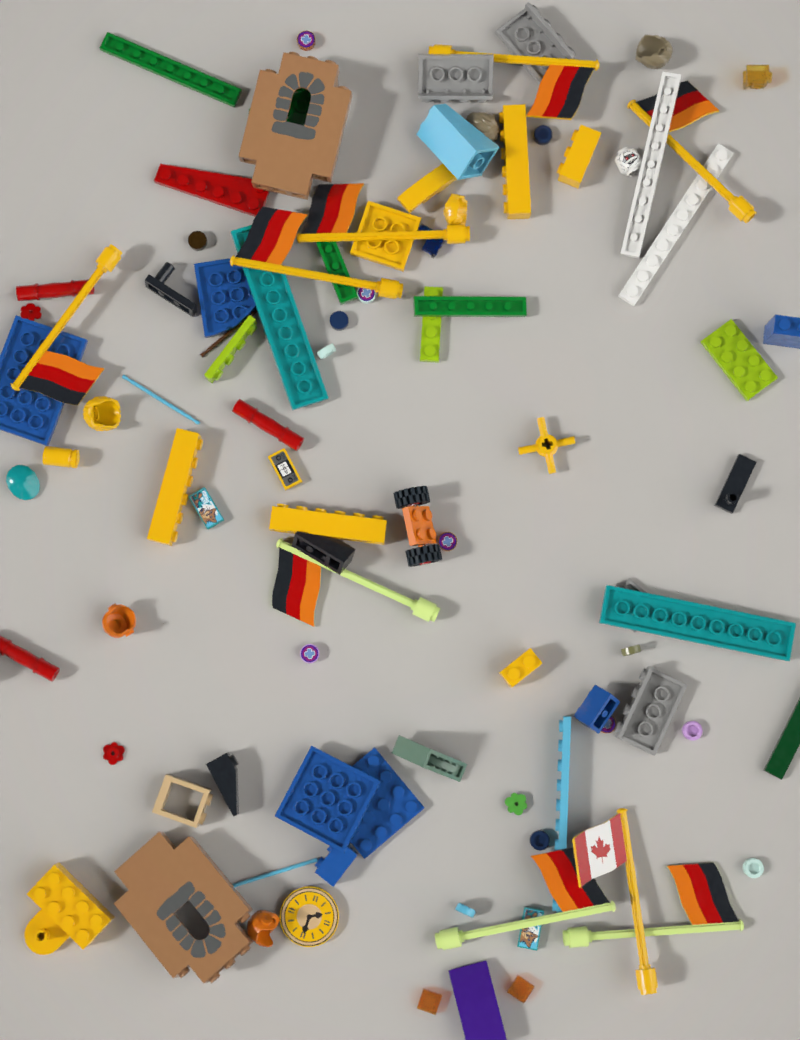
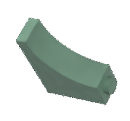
(429, 758)

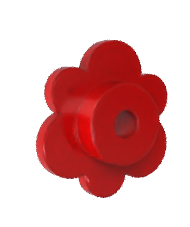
(30, 312)
(113, 759)

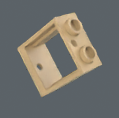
(164, 793)

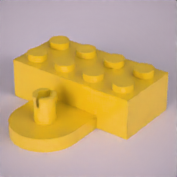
(64, 913)

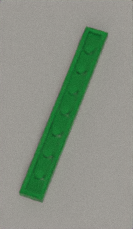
(170, 69)

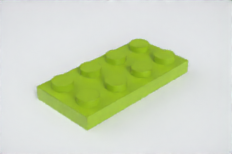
(739, 360)

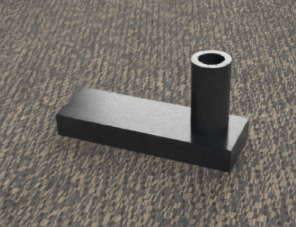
(157, 285)
(735, 483)

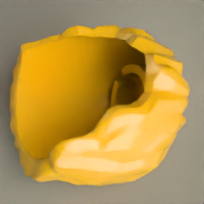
(102, 413)

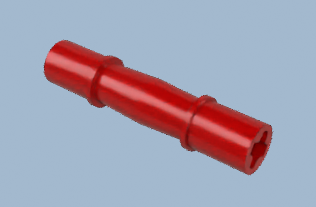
(50, 290)
(268, 425)
(28, 659)

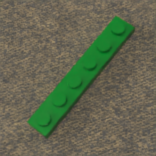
(469, 306)

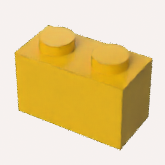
(520, 668)

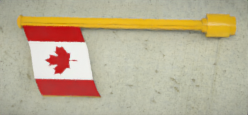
(602, 851)

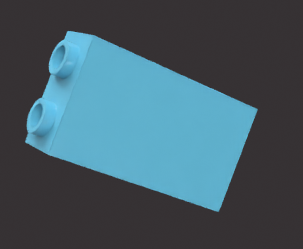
(456, 142)

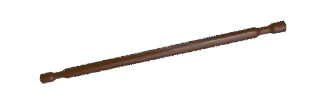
(225, 336)

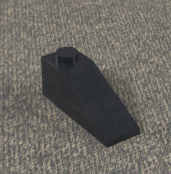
(326, 550)
(226, 777)

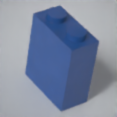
(782, 331)

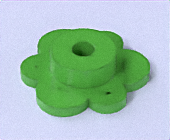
(517, 809)

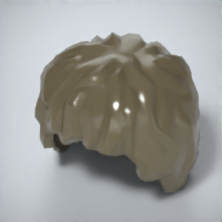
(654, 51)
(485, 123)

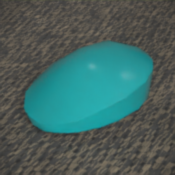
(23, 482)

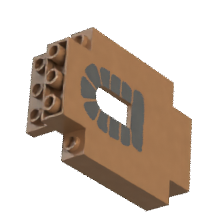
(291, 153)
(160, 883)

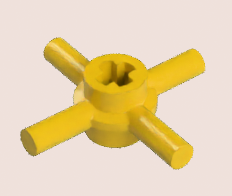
(545, 437)

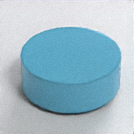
(465, 910)

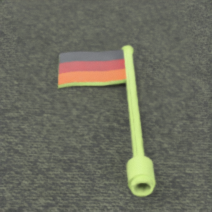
(300, 581)
(562, 881)
(701, 897)

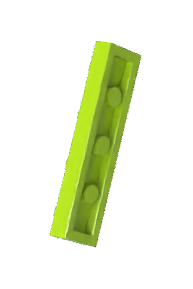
(431, 331)
(236, 343)

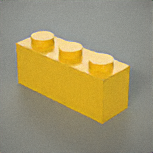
(578, 156)

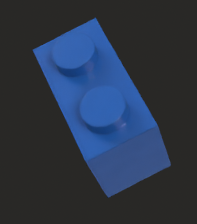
(596, 709)
(334, 864)

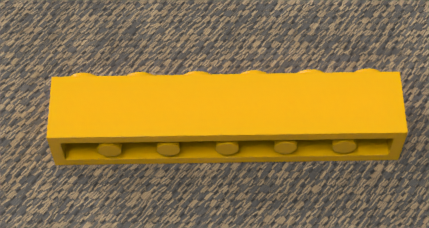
(516, 162)
(174, 487)
(330, 525)

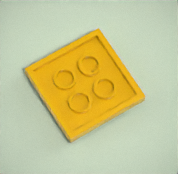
(385, 252)

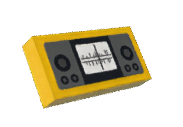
(285, 469)

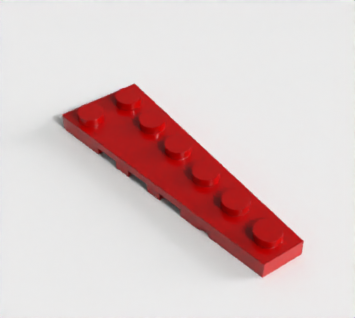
(217, 188)

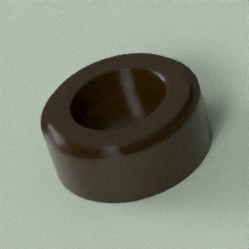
(197, 240)

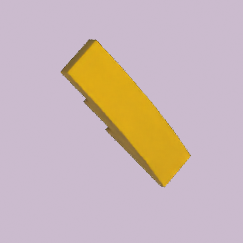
(426, 188)

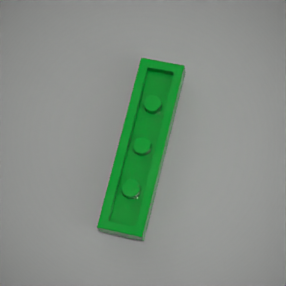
(335, 265)

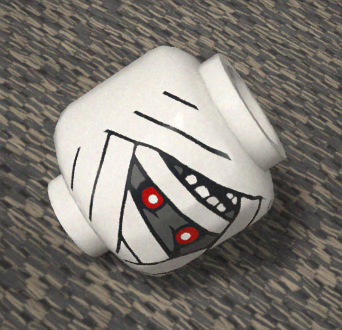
(628, 161)

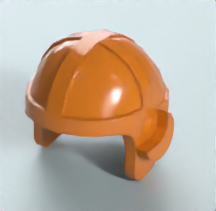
(119, 621)
(260, 927)

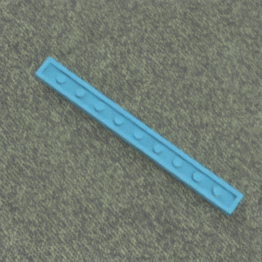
(563, 786)

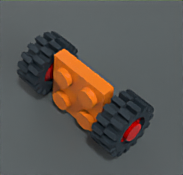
(418, 525)

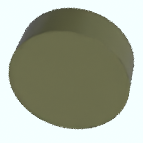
(631, 650)

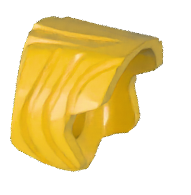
(455, 210)

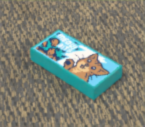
(206, 508)
(530, 936)

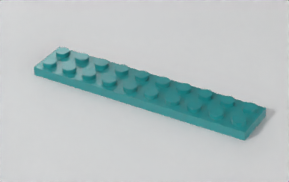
(284, 332)
(697, 623)

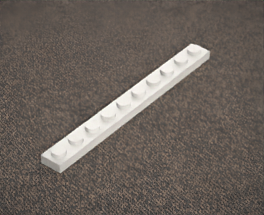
(651, 164)
(674, 227)

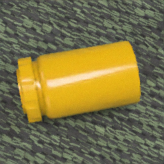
(61, 457)

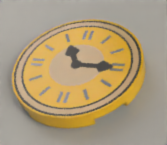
(309, 916)

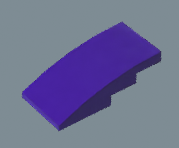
(477, 1002)

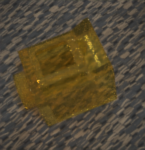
(756, 76)

